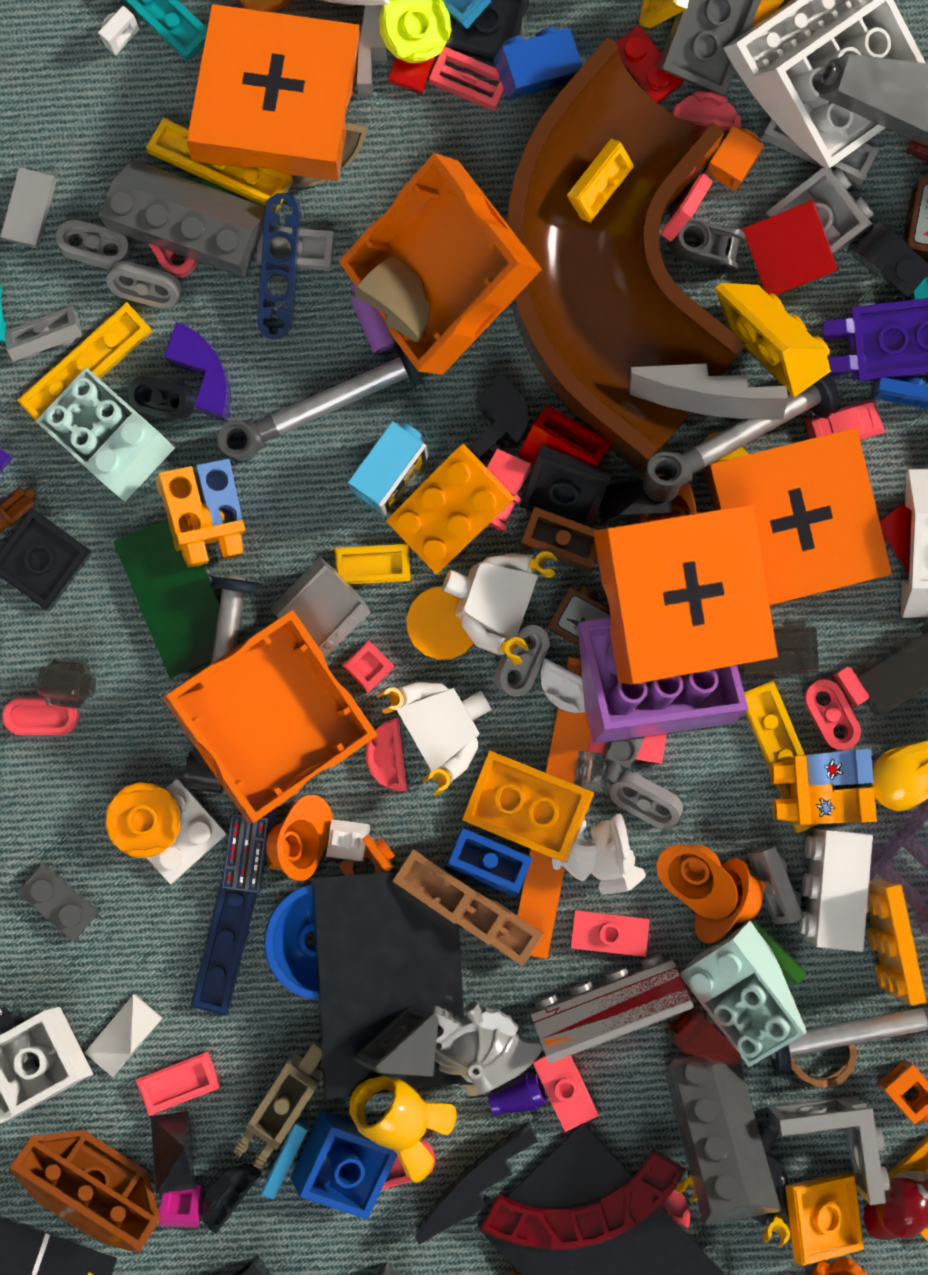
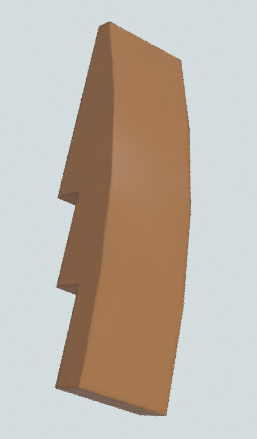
(468, 907)

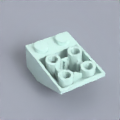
(105, 434)
(745, 994)

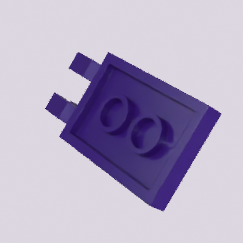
(883, 341)

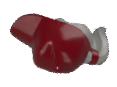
(905, 1208)

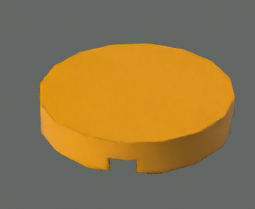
(435, 627)
(143, 820)

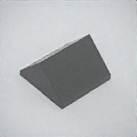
(404, 1046)

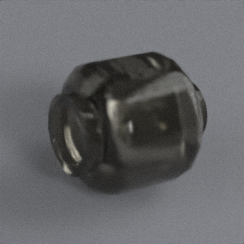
(66, 683)

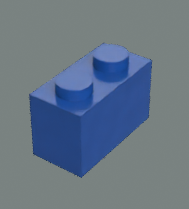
(537, 62)
(488, 863)

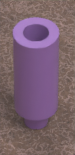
(373, 326)

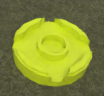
(415, 28)

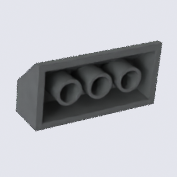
(184, 217)
(721, 1140)

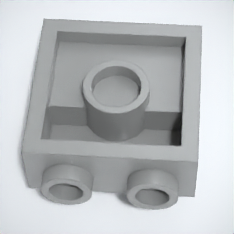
(840, 214)

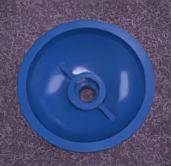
(286, 946)

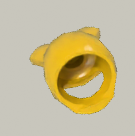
(403, 1122)

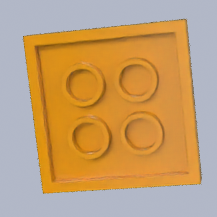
(894, 942)

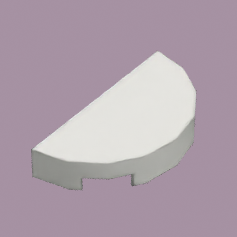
(562, 687)

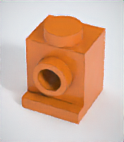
(898, 1082)

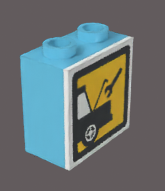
(389, 467)

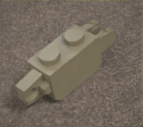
(283, 1103)

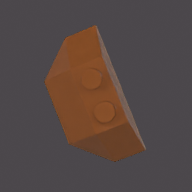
(89, 1187)

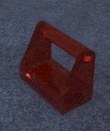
(700, 1038)

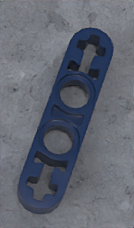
(271, 265)

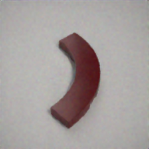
(588, 1222)

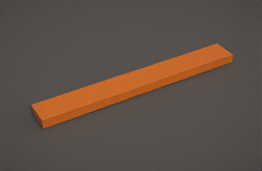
(542, 882)

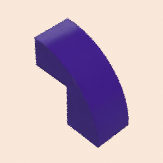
(193, 353)

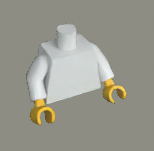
(496, 599)
(439, 726)

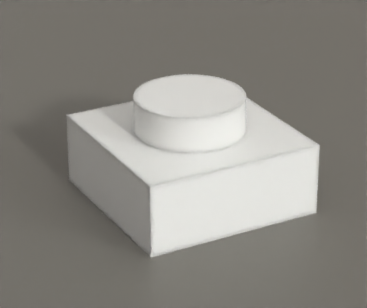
(118, 29)

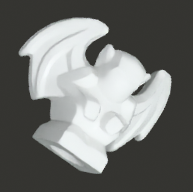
(605, 857)

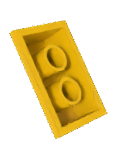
(774, 336)

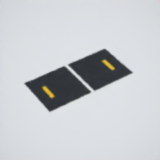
(38, 1253)

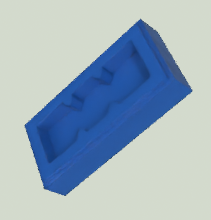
(906, 392)

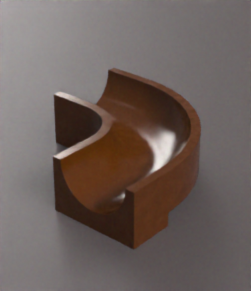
(603, 282)

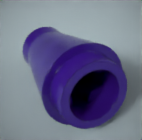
(518, 1096)

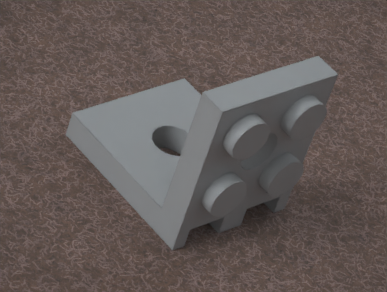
(863, 1137)

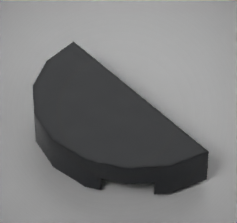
(226, 1195)

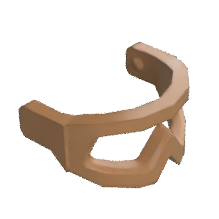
(833, 1079)

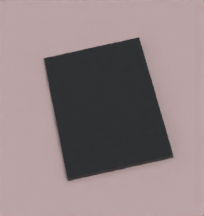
(373, 962)
(584, 1172)

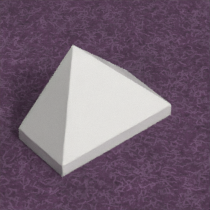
(123, 1035)

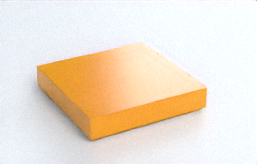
(824, 1218)

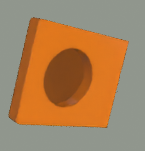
(377, 852)

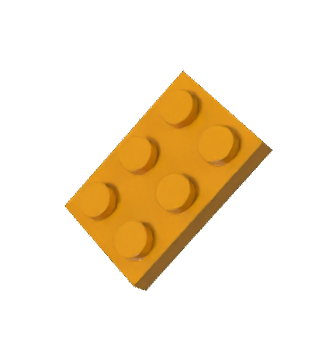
(450, 509)
(528, 806)

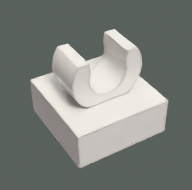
(346, 840)

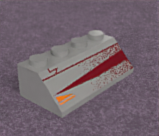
(609, 1008)

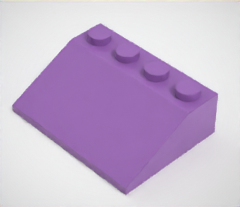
(653, 706)

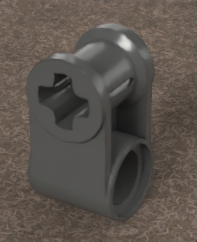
(715, 245)

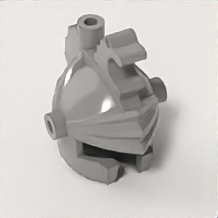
(482, 1048)

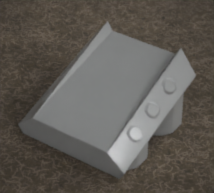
(324, 605)

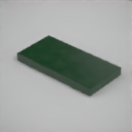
(171, 597)

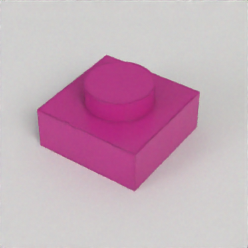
(181, 1208)

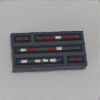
(245, 854)

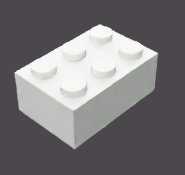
(836, 889)

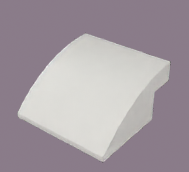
(785, 61)

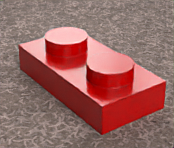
(641, 61)

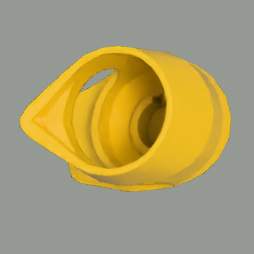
(901, 777)

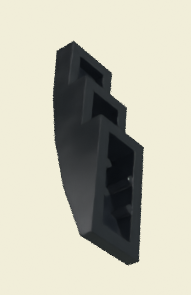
(465, 1194)

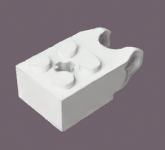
(60, 1058)

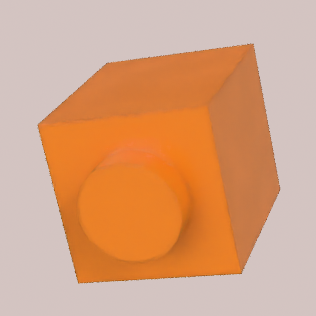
(735, 158)

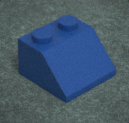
(342, 1166)

